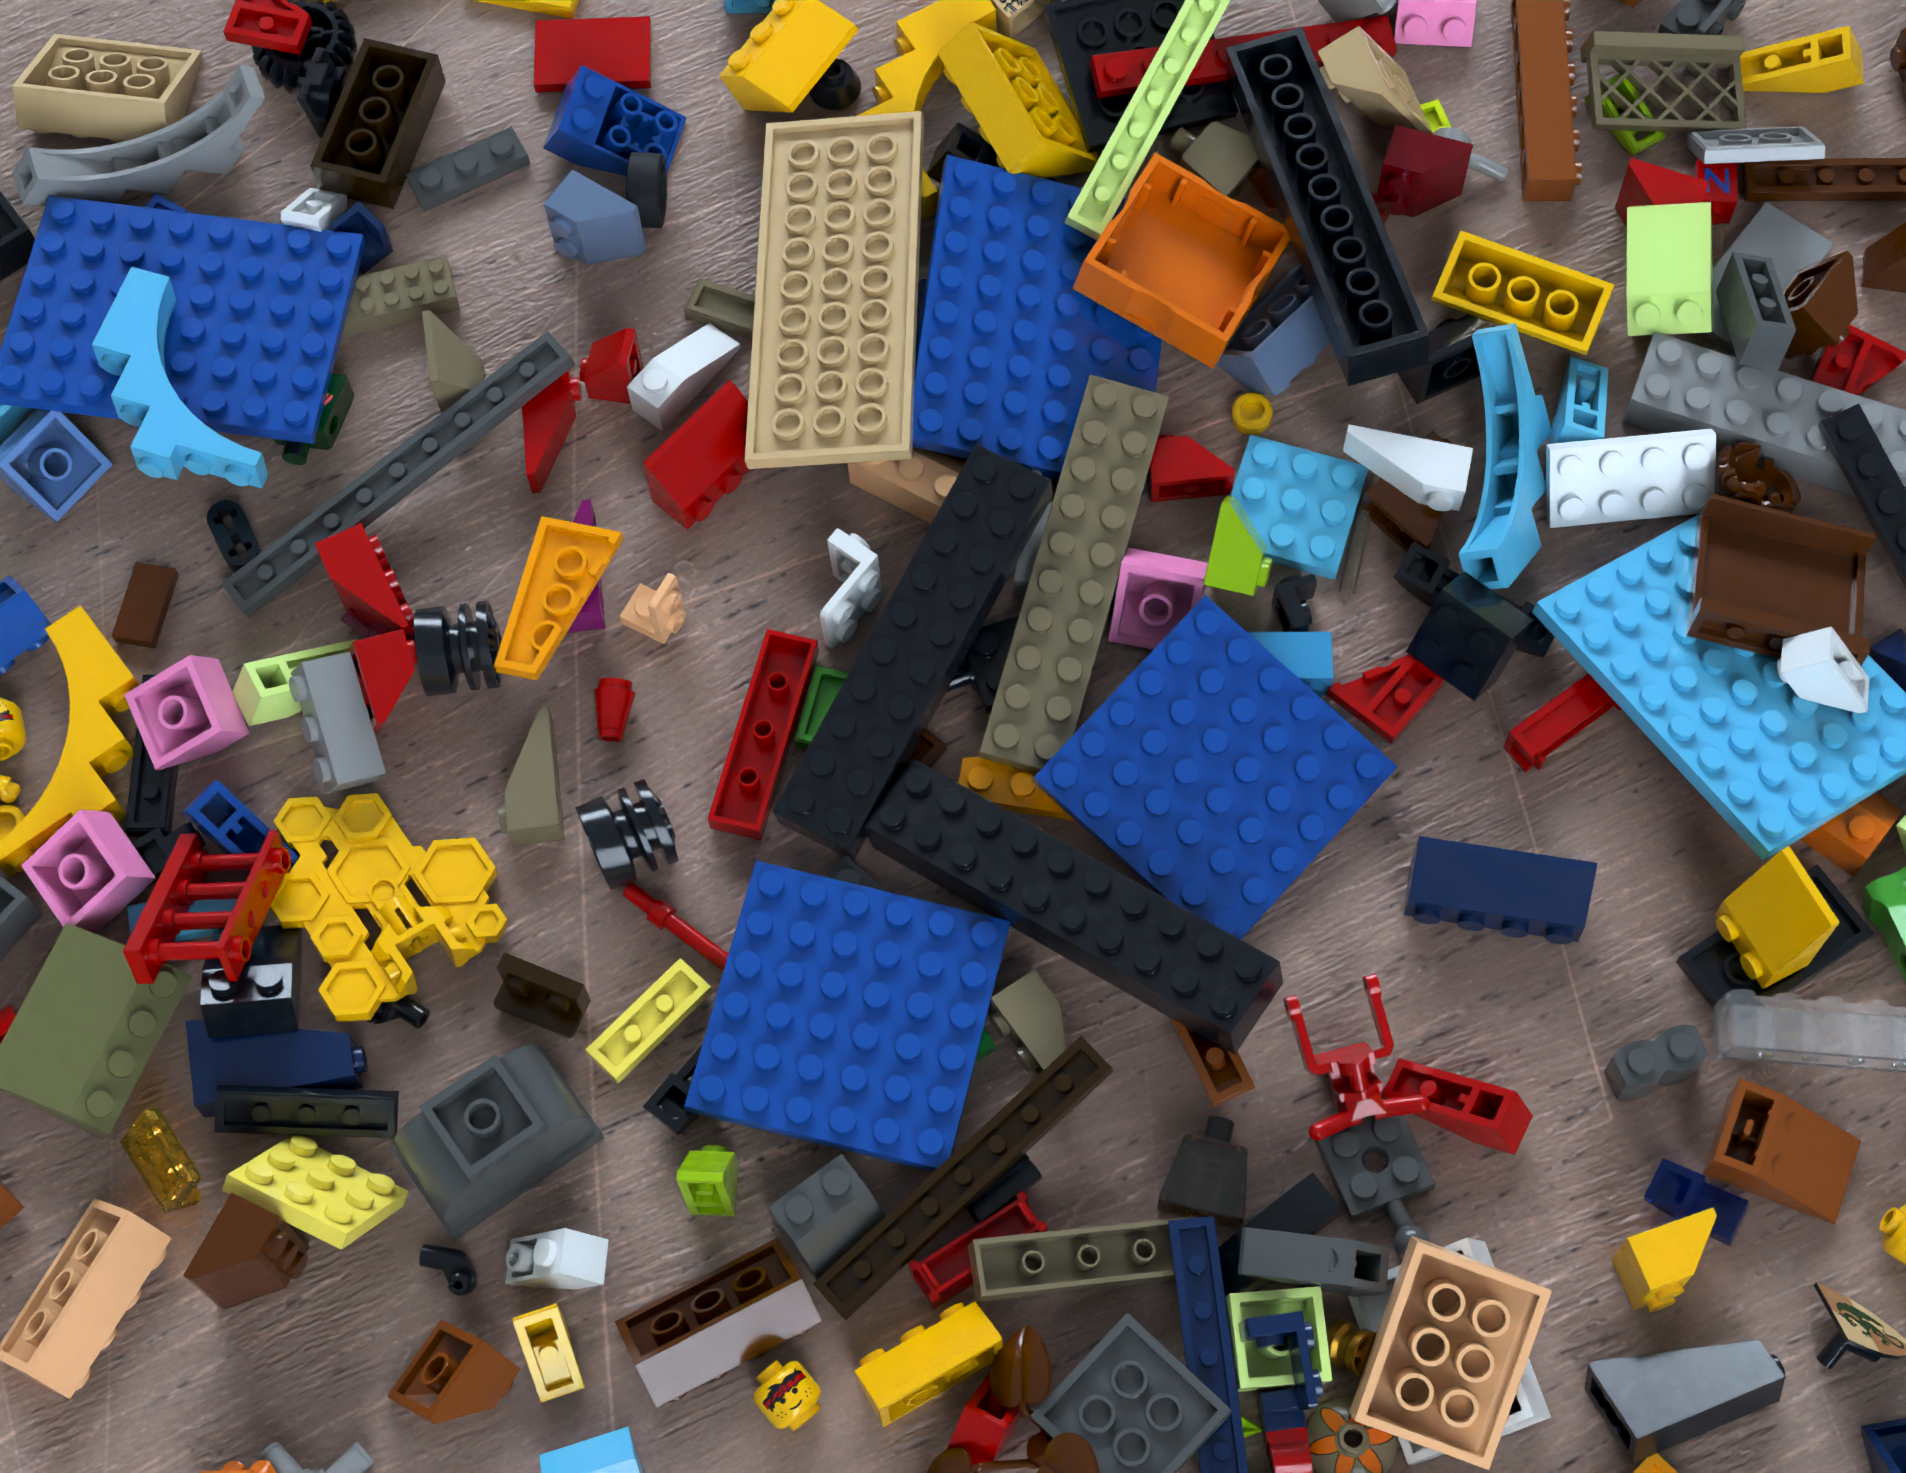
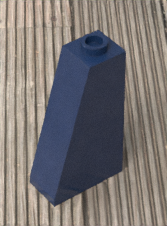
(273, 1060)

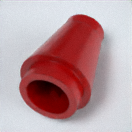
(613, 707)

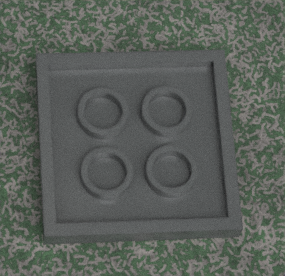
(1133, 1404)

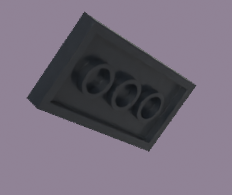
(1716, 963)

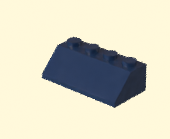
(1499, 890)

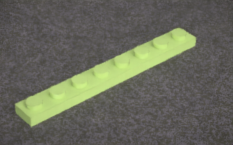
(1145, 116)

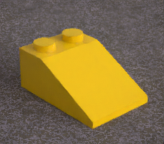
(1776, 919)

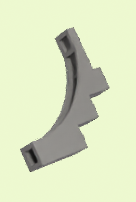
(151, 163)

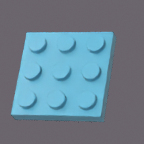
(1299, 503)

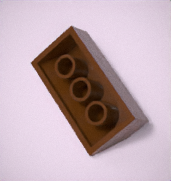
(718, 1322)

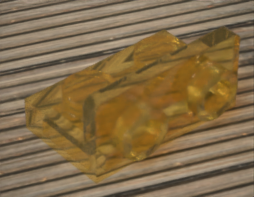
(162, 1161)

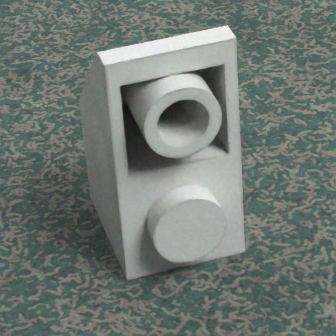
(557, 1260)

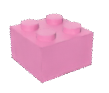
(88, 871)

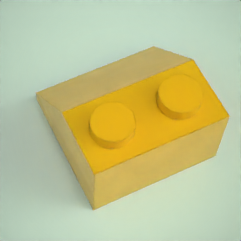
(1662, 1260)

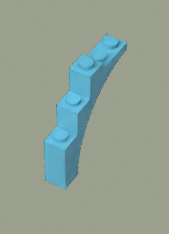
(1516, 427)
(169, 434)

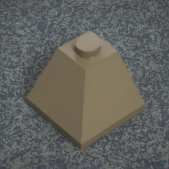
(451, 363)

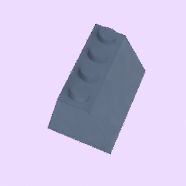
(1276, 338)

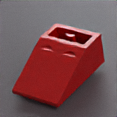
(366, 580)

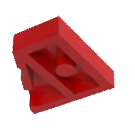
(268, 25)
(1856, 362)
(1389, 696)

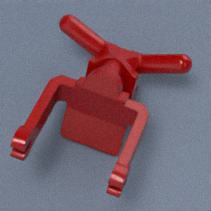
(1352, 1071)

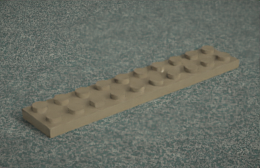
(1074, 574)

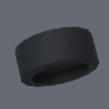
(648, 187)

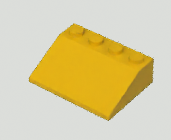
(1016, 104)

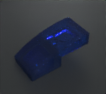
(1685, 1192)

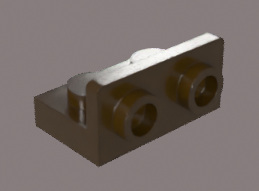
(540, 996)

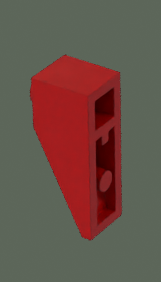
(546, 426)
(1463, 1105)

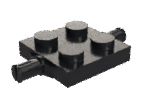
(986, 661)

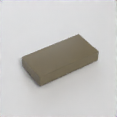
(722, 307)

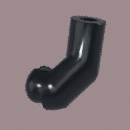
(403, 1008)

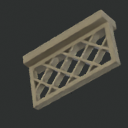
(1656, 51)

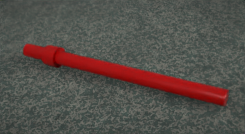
(664, 916)

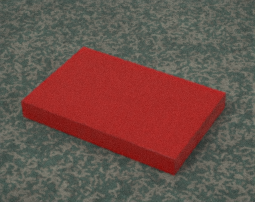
(608, 46)

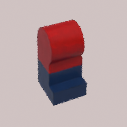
(1284, 1432)

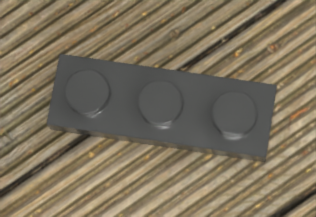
(468, 169)

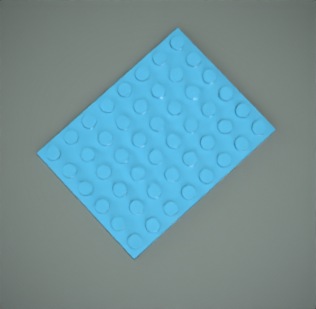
(1723, 711)

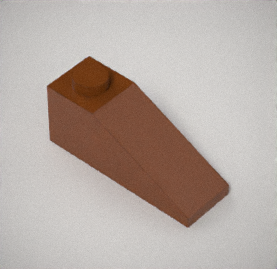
(1217, 1068)

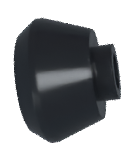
(837, 87)

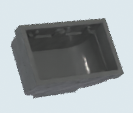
(493, 1137)

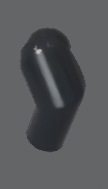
(455, 1265)

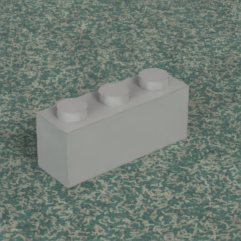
(336, 722)

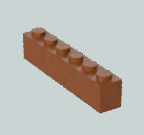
(1545, 100)

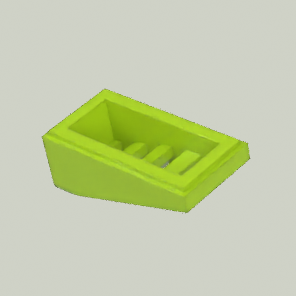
(1626, 137)

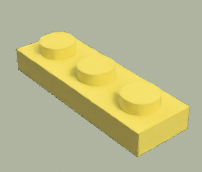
(649, 1020)

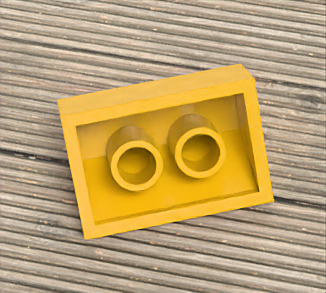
(786, 55)
(928, 1362)

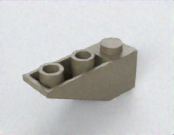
(1032, 1020)

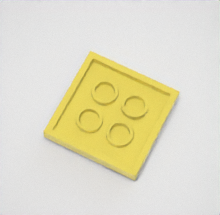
(317, 1190)

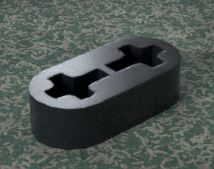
(227, 541)

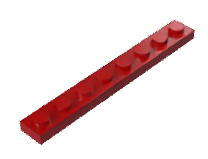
(1123, 71)

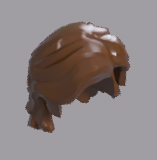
(1748, 483)

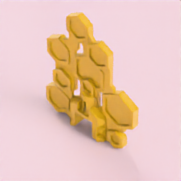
(372, 875)

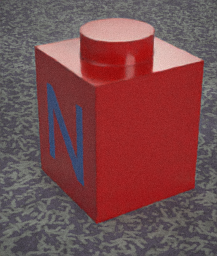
(1720, 190)

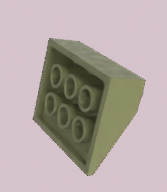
(86, 1031)

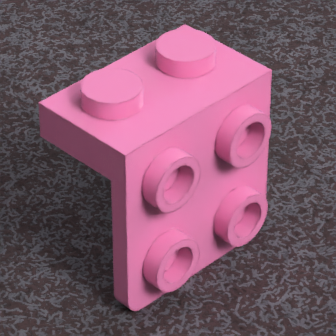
(1435, 22)

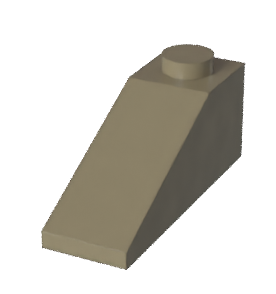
(533, 790)

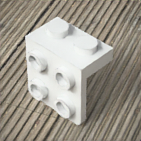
(861, 587)

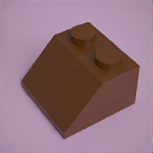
(1821, 304)

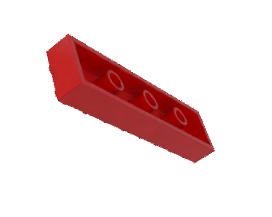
(763, 734)

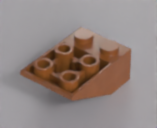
(1781, 1151)

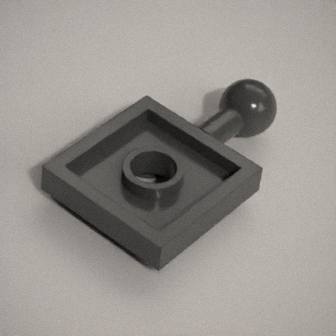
(1369, 1191)

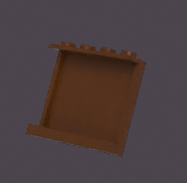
(1775, 577)

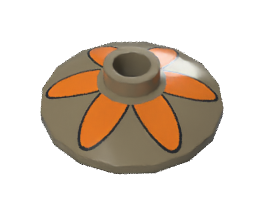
(1333, 1455)

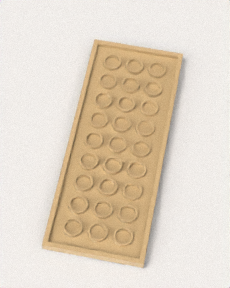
(836, 292)

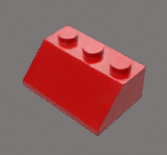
(701, 458)

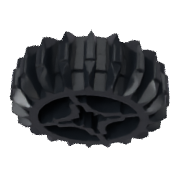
(328, 30)

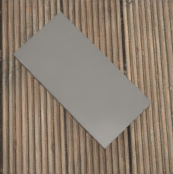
(1775, 237)

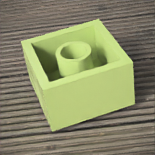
(1271, 1366)

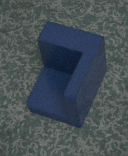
(362, 221)

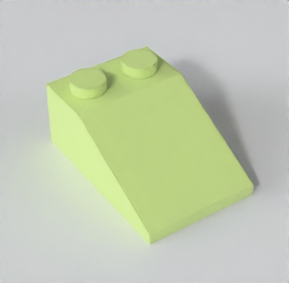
(1669, 269)

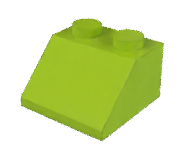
(1237, 552)

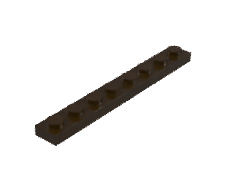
(963, 1177)

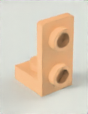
(654, 611)

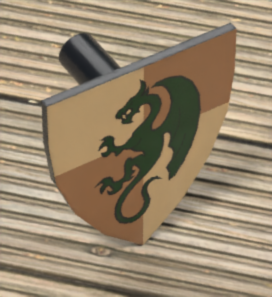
(1857, 1331)

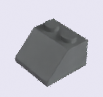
(826, 1215)

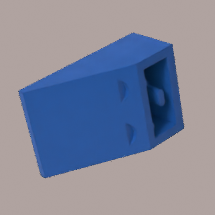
(606, 122)

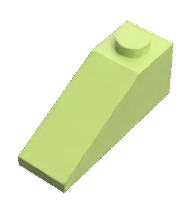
(264, 684)

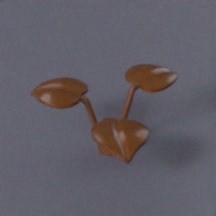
(1019, 1377)

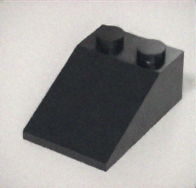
(263, 996)

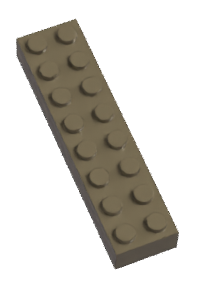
(401, 295)
(1071, 1260)

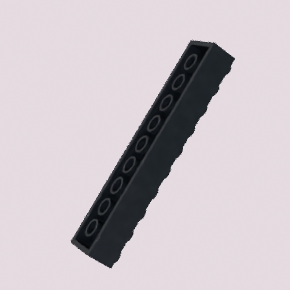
(1327, 207)
(914, 651)
(1075, 905)

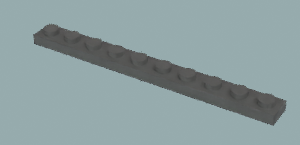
(400, 472)

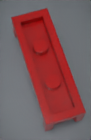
(1557, 723)
(949, 1268)

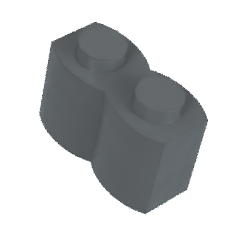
(1648, 1063)

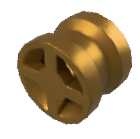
(1349, 1345)

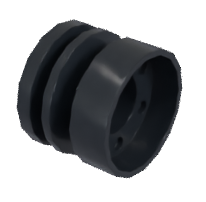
(457, 648)
(628, 833)

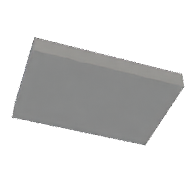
(1755, 145)

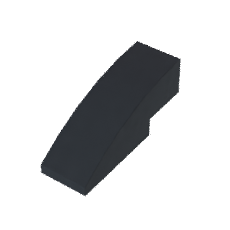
(1301, 1210)

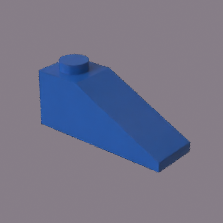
(228, 822)

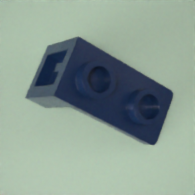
(1269, 1332)

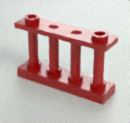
(182, 885)

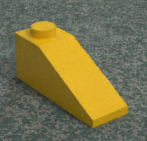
(1805, 64)

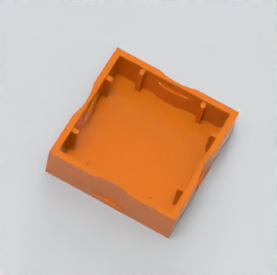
(1183, 260)

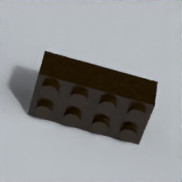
(378, 123)

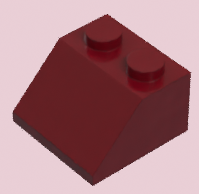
(1422, 171)

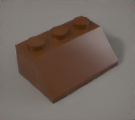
(246, 1255)

